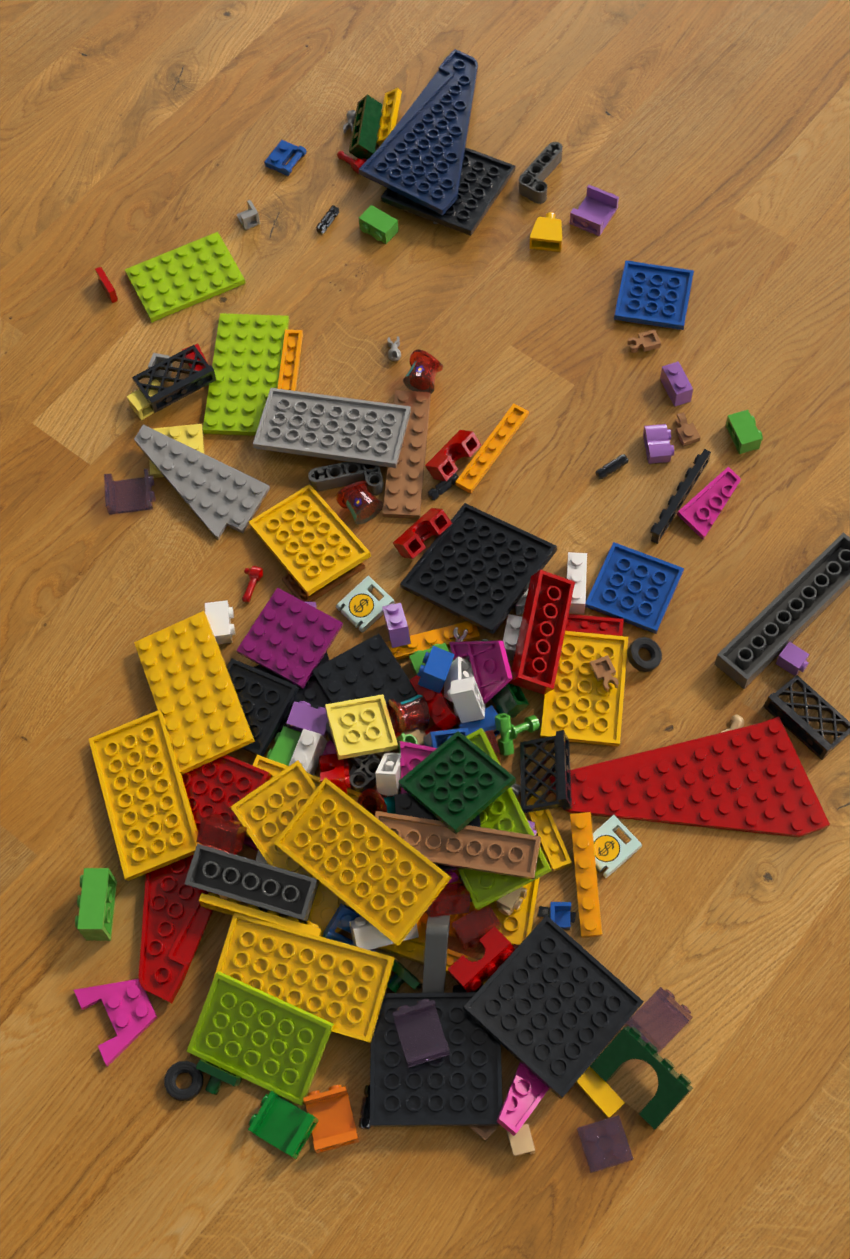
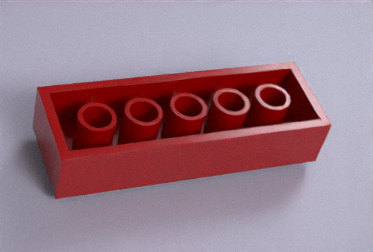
(542, 632)

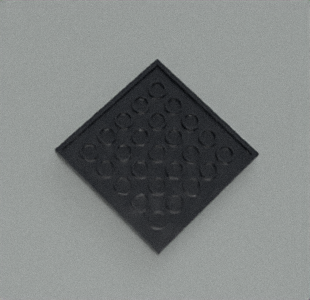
(479, 187)
(478, 568)
(553, 1006)
(443, 1091)

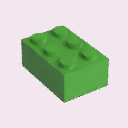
(96, 904)

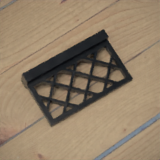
(181, 387)
(800, 725)
(562, 773)

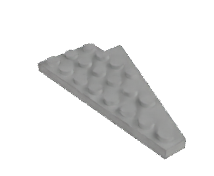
(209, 487)

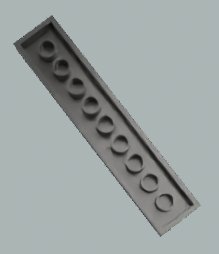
(787, 614)

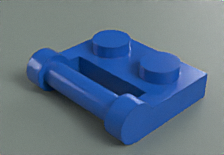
(282, 154)
(341, 919)

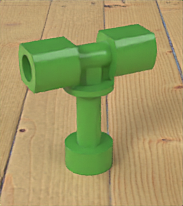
(509, 731)

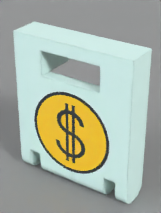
(362, 606)
(610, 849)

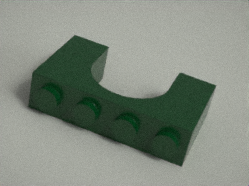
(671, 1086)

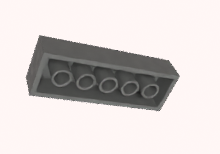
(252, 882)

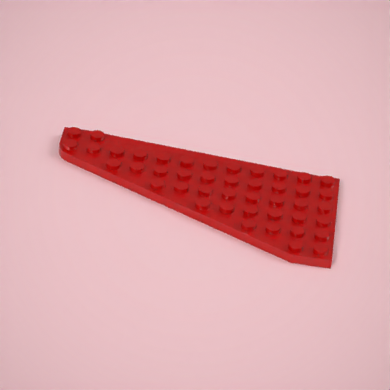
(719, 781)
(172, 909)

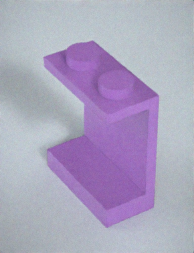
(594, 210)

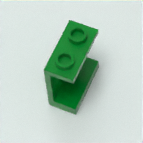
(282, 1124)

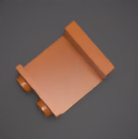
(335, 1117)

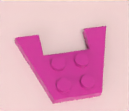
(488, 664)
(127, 1009)

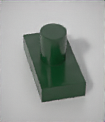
(402, 975)
(218, 1075)

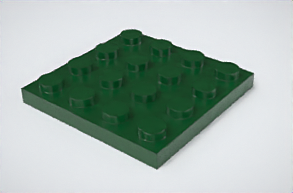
(457, 782)

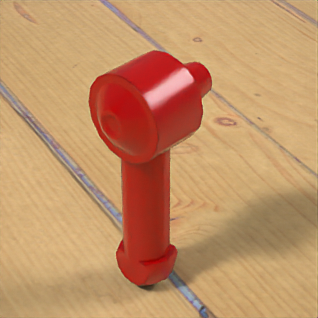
(355, 164)
(255, 574)

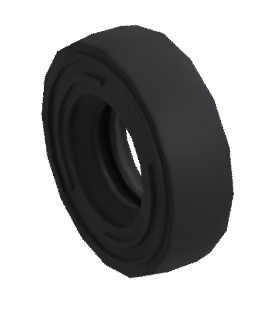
(637, 662)
(172, 1074)

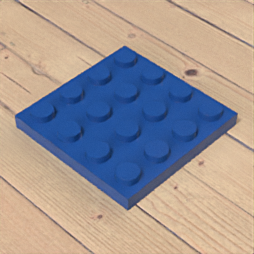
(654, 295)
(634, 587)

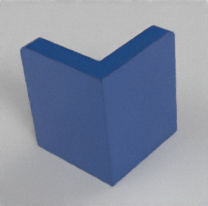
(560, 914)

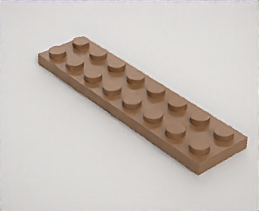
(405, 481)
(470, 848)

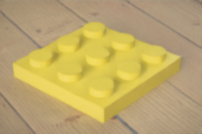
(187, 434)
(361, 727)

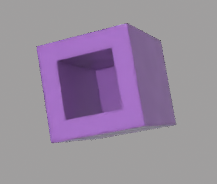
(793, 659)

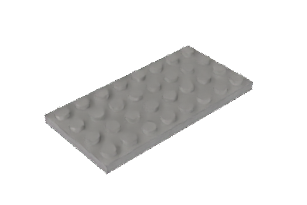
(332, 427)

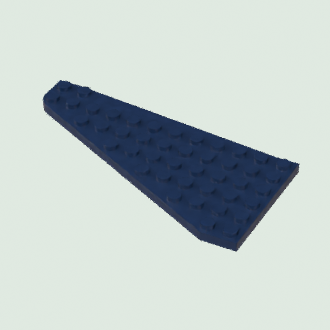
(428, 144)

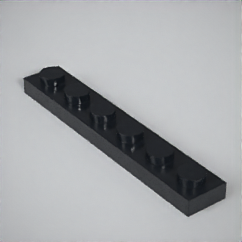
(683, 491)

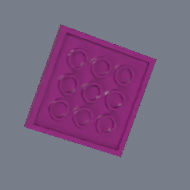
(289, 637)

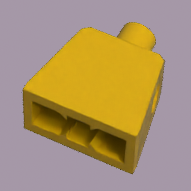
(547, 234)

